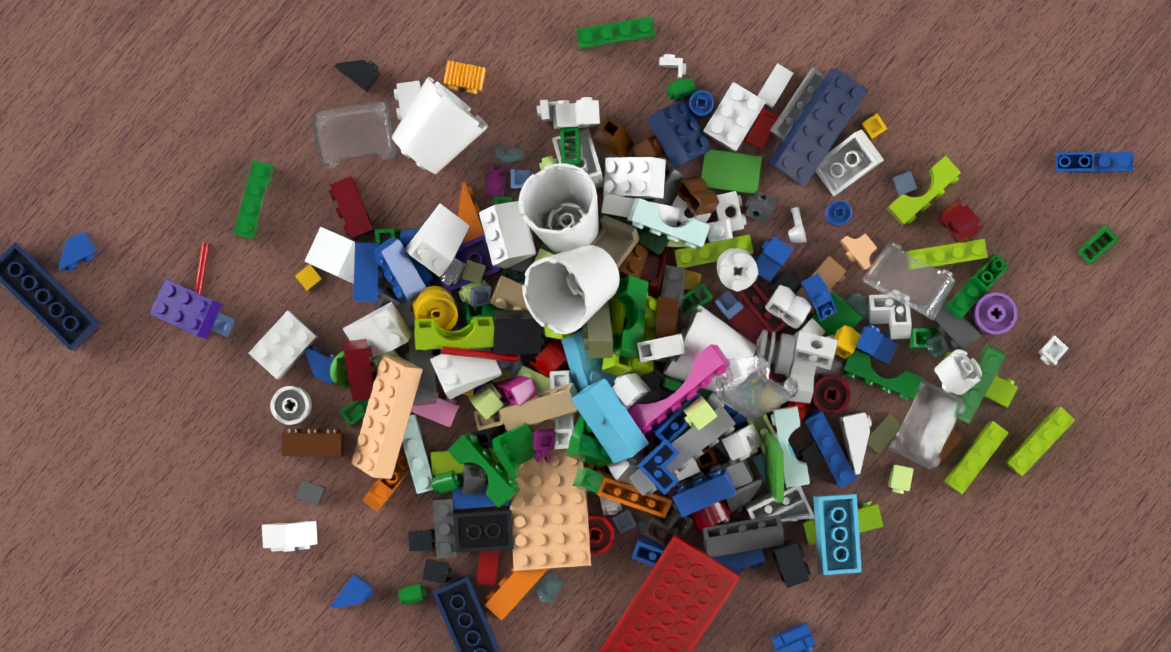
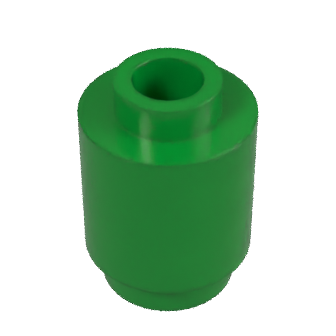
(680, 89)
(446, 482)
(412, 594)

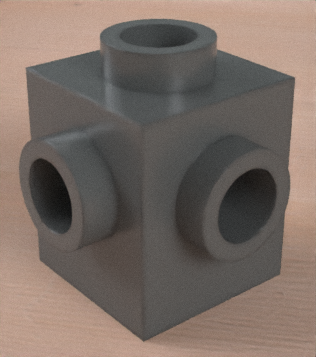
(760, 206)

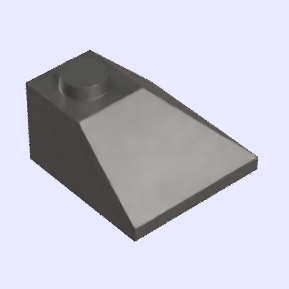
(743, 495)

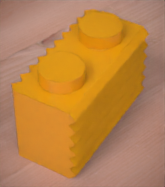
(465, 77)

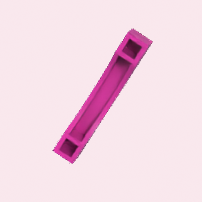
(706, 366)

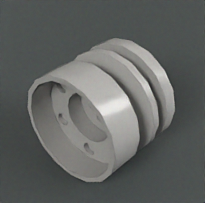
(776, 352)

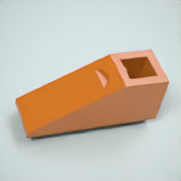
(469, 213)
(385, 487)

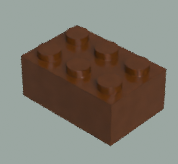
(313, 443)

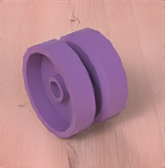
(1005, 313)

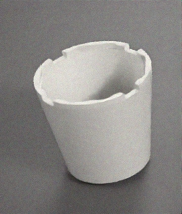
(436, 127)
(561, 207)
(570, 287)
(702, 332)

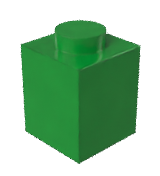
(588, 480)

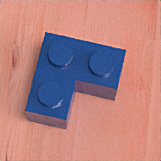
(771, 258)
(875, 344)
(655, 466)

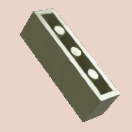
(598, 334)

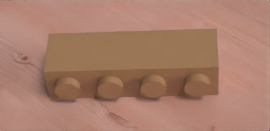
(831, 274)

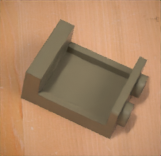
(616, 239)

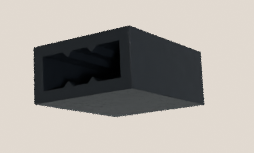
(516, 332)

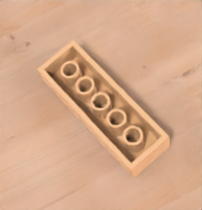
(386, 416)

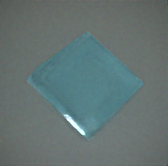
(936, 345)

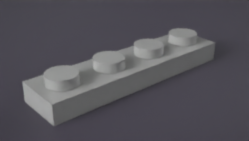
(797, 103)

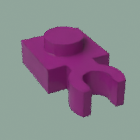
(495, 184)
(543, 442)

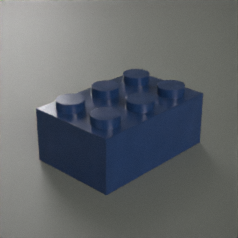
(679, 133)

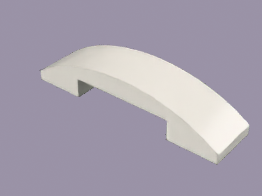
(622, 206)
(564, 424)

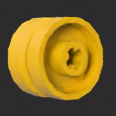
(436, 304)

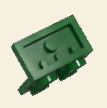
(514, 448)

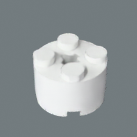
(736, 279)
(958, 372)
(300, 410)

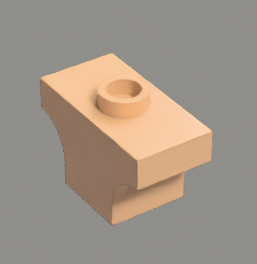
(859, 250)

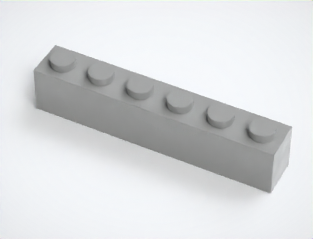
(689, 446)

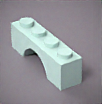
(646, 215)
(787, 421)
(416, 456)

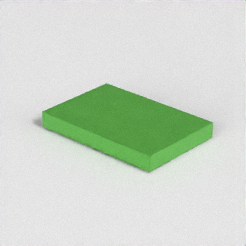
(731, 171)
(774, 467)

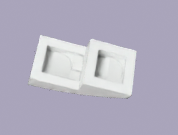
(775, 85)

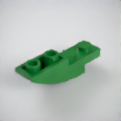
(976, 286)

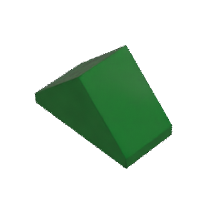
(919, 336)

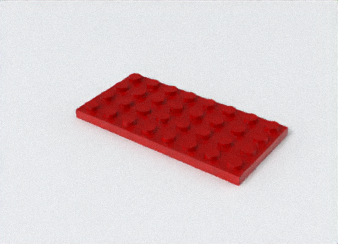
(673, 602)

